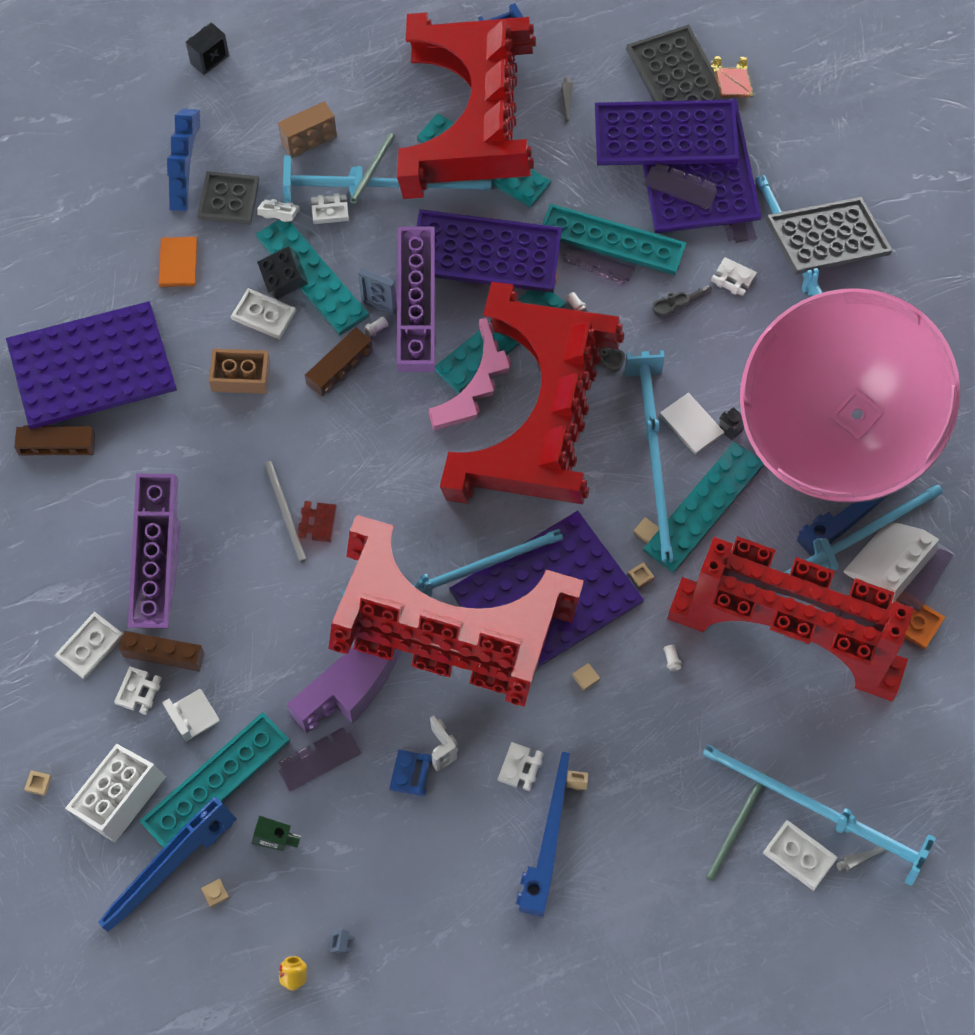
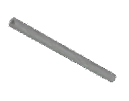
(285, 511)

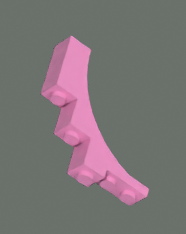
(462, 407)

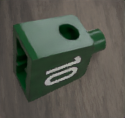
(267, 829)

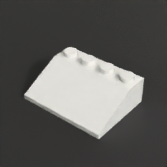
(893, 557)
(116, 792)

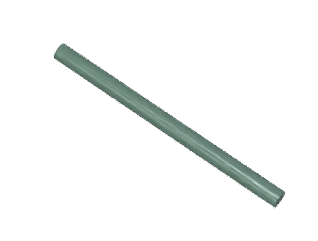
(372, 168)
(735, 830)

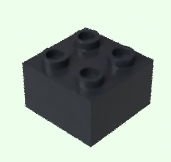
(207, 48)
(282, 272)

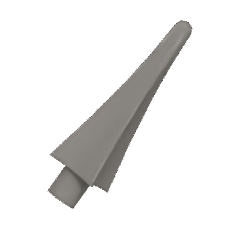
(567, 88)
(853, 860)

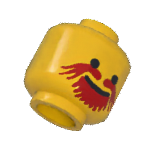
(292, 973)

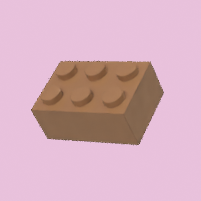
(307, 129)
(239, 371)

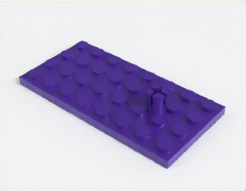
(666, 132)
(493, 250)

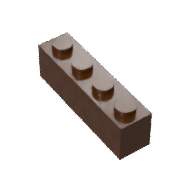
(339, 362)
(55, 440)
(161, 651)

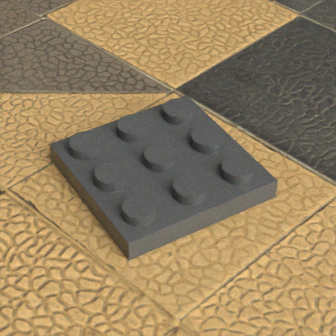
(228, 198)

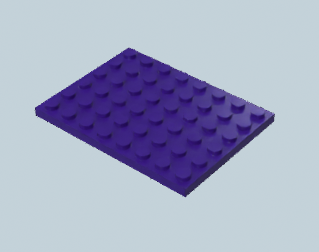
(733, 203)
(90, 365)
(580, 555)

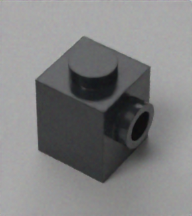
(731, 423)

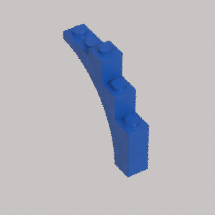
(178, 163)

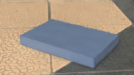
(377, 291)

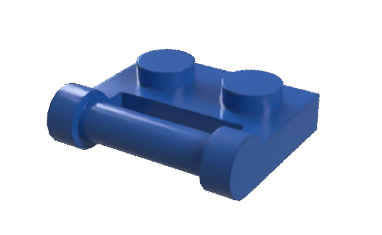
(404, 772)

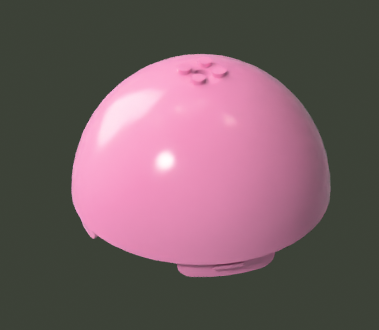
(846, 356)

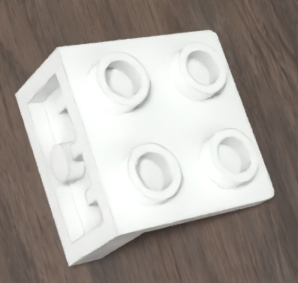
(192, 714)
(447, 751)

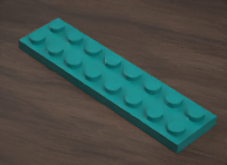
(523, 189)
(616, 239)
(324, 287)
(463, 363)
(706, 504)
(216, 777)

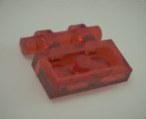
(323, 522)

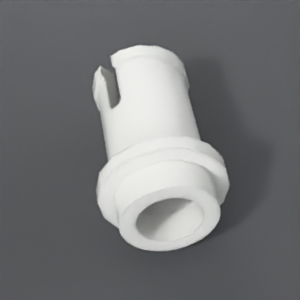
(575, 302)
(376, 326)
(672, 658)

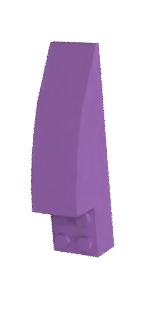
(416, 299)
(154, 550)
(346, 684)

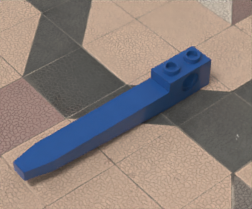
(835, 526)
(186, 841)
(542, 875)

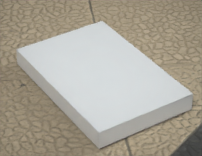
(263, 313)
(691, 423)
(89, 645)
(800, 855)

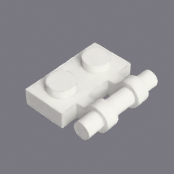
(275, 209)
(329, 212)
(735, 273)
(132, 688)
(514, 766)

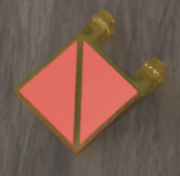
(733, 80)

